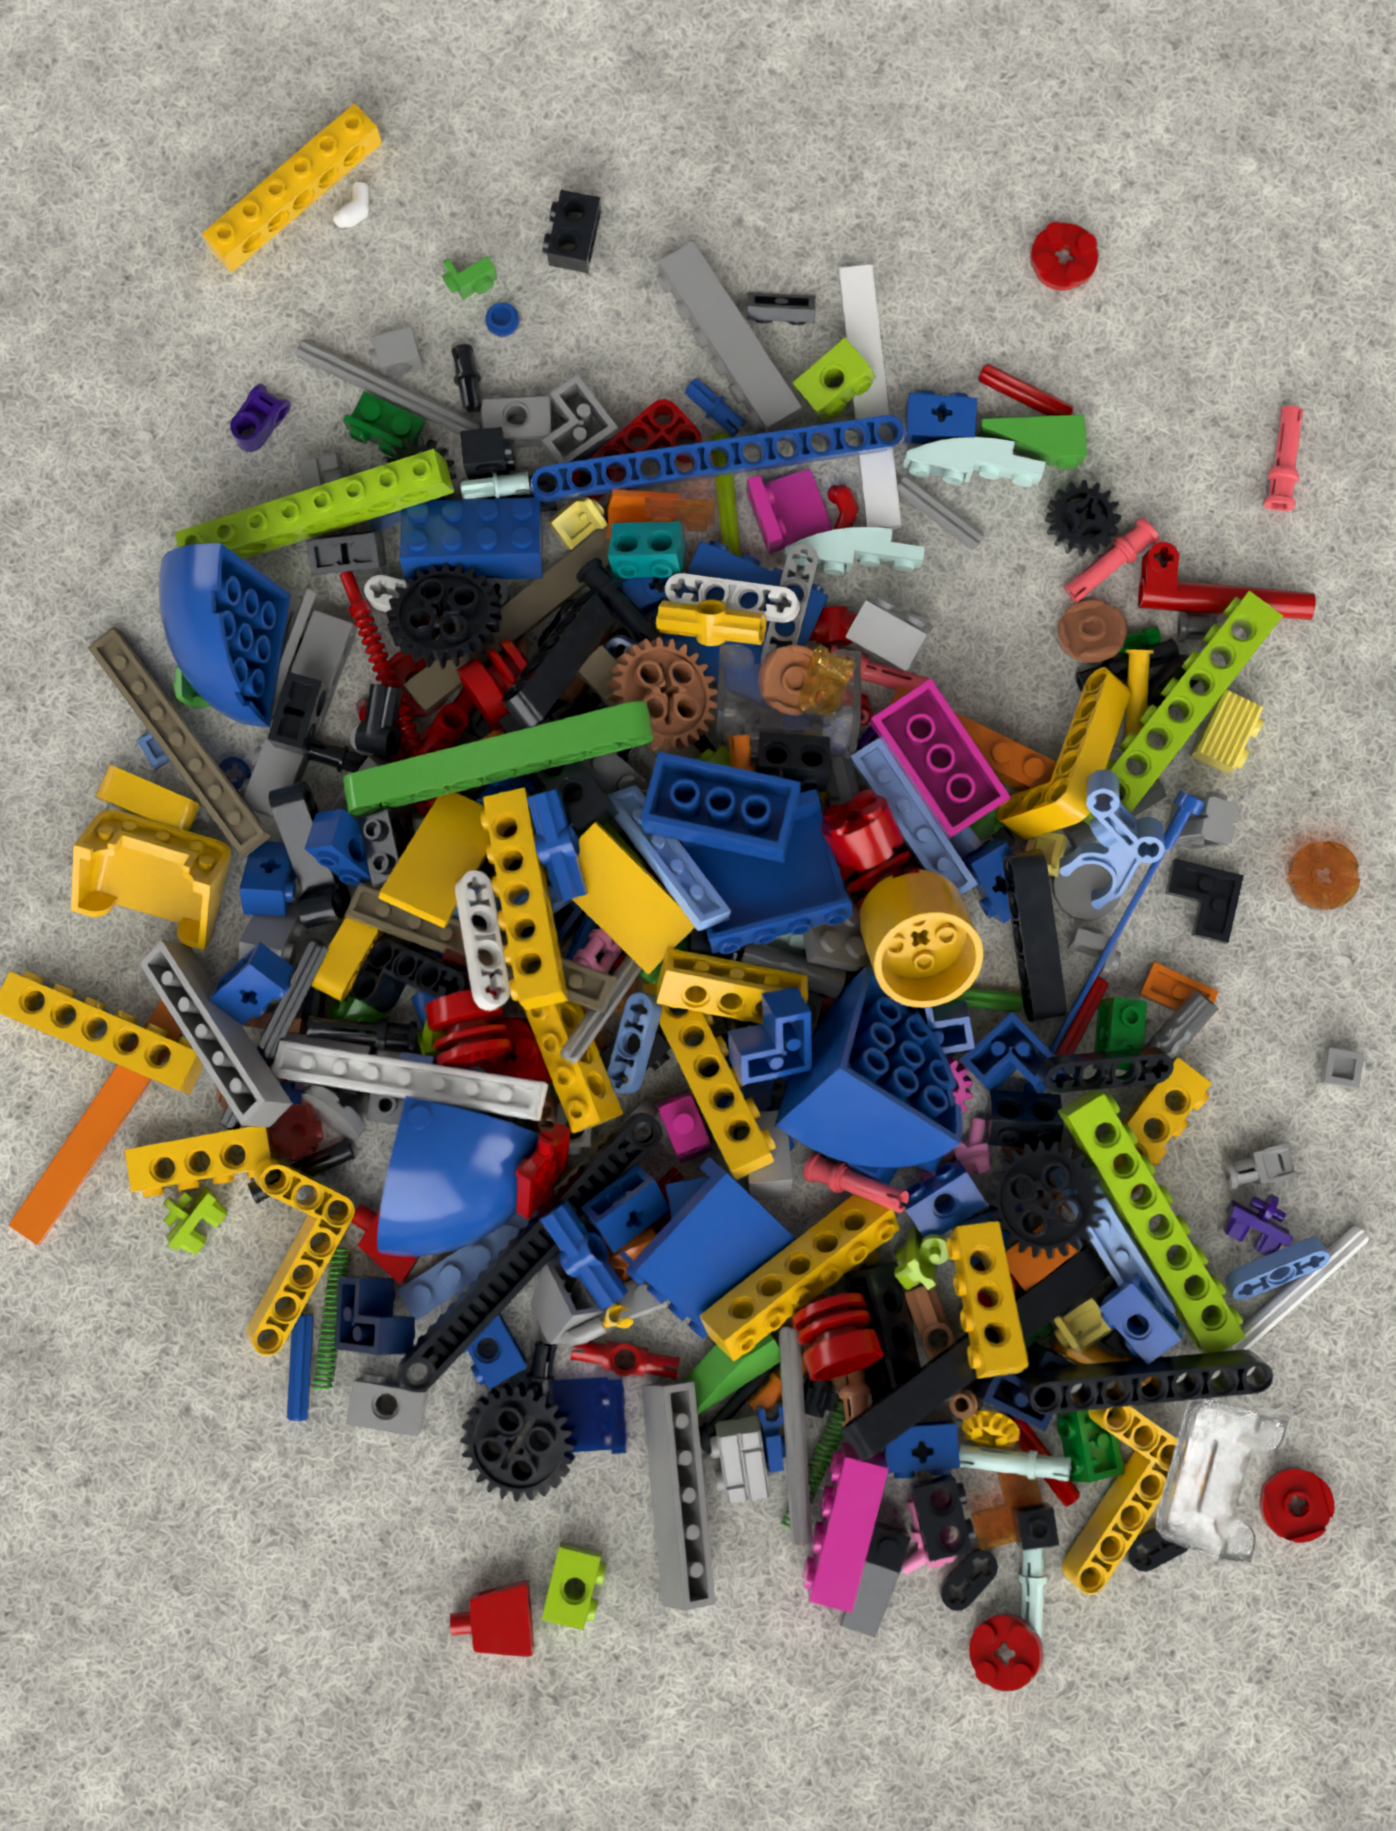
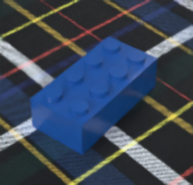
(490, 535)
(721, 807)

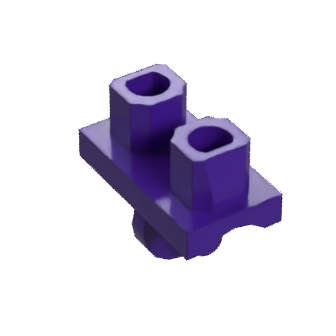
(1271, 1235)

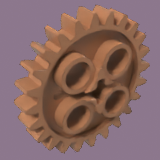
(664, 692)

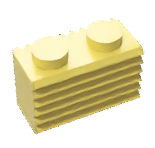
(1227, 732)

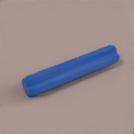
(300, 1368)

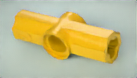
(711, 622)

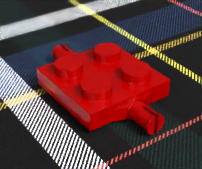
(542, 1170)

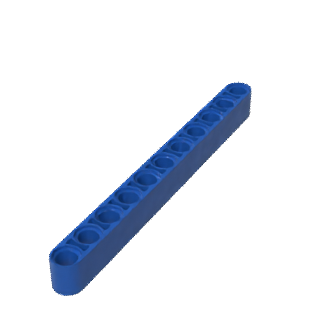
(732, 449)

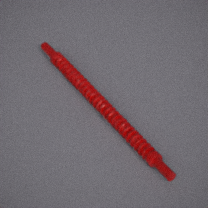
(360, 611)

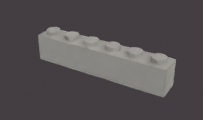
(728, 339)
(320, 657)
(215, 1036)
(678, 1495)

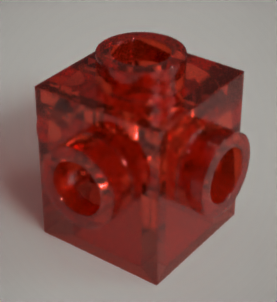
(299, 1120)

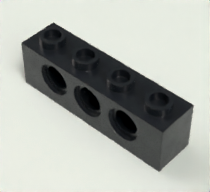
(594, 803)
(891, 1323)

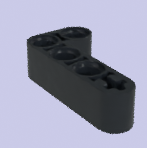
(324, 895)
(393, 967)

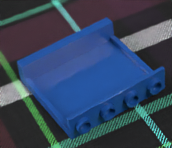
(717, 562)
(771, 895)
(708, 1247)

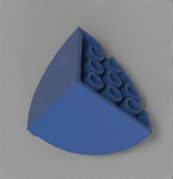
(224, 628)
(874, 1085)
(449, 1179)

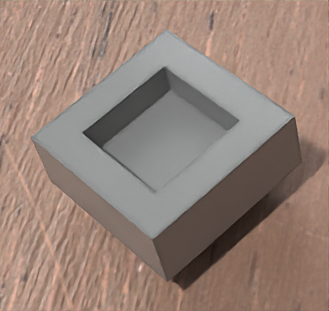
(1342, 1067)

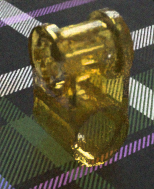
(829, 676)

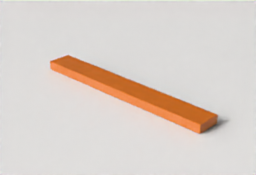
(88, 1140)

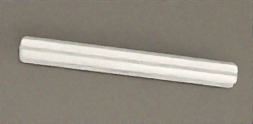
(1300, 1288)

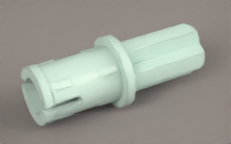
(496, 486)

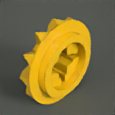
(991, 1430)

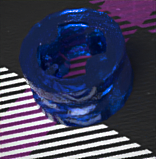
(242, 766)

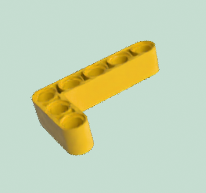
(1084, 751)
(300, 1251)
(1123, 1493)

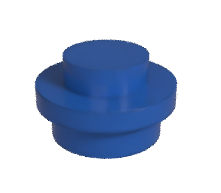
(502, 319)

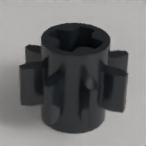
(818, 1397)

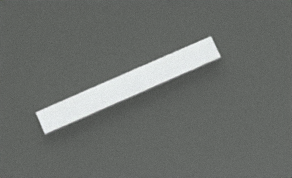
(863, 333)
(408, 1078)

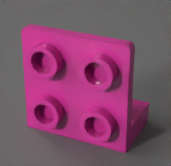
(787, 509)

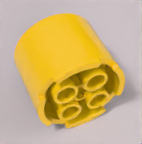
(920, 939)

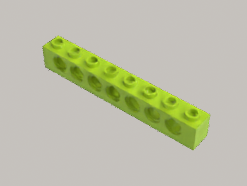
(326, 507)
(1257, 621)
(1082, 1118)

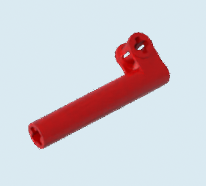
(1162, 591)

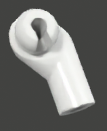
(355, 210)

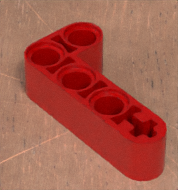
(655, 434)

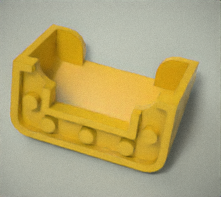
(151, 871)

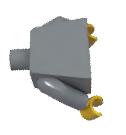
(568, 1310)

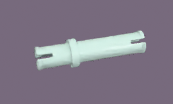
(1020, 1463)
(1033, 1584)

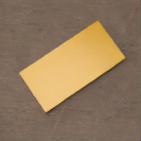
(438, 855)
(628, 900)

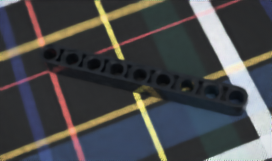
(951, 1370)

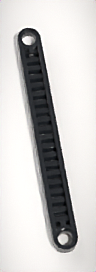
(522, 1257)

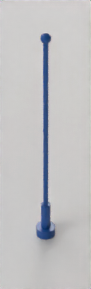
(1187, 805)

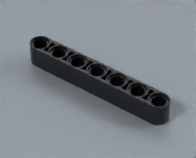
(1132, 1373)

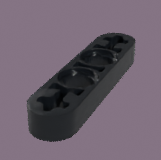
(1106, 1066)

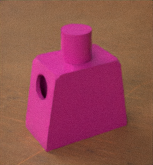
(684, 1126)

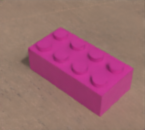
(939, 759)
(846, 1528)

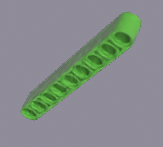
(498, 758)

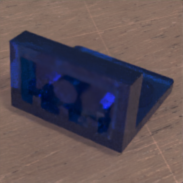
(595, 1411)

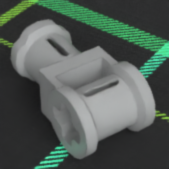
(1266, 1165)

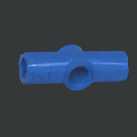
(557, 845)
(584, 1255)

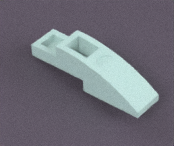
(958, 457)
(868, 544)

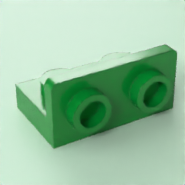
(382, 424)
(1120, 1026)
(1092, 1449)

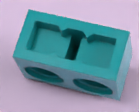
(647, 549)

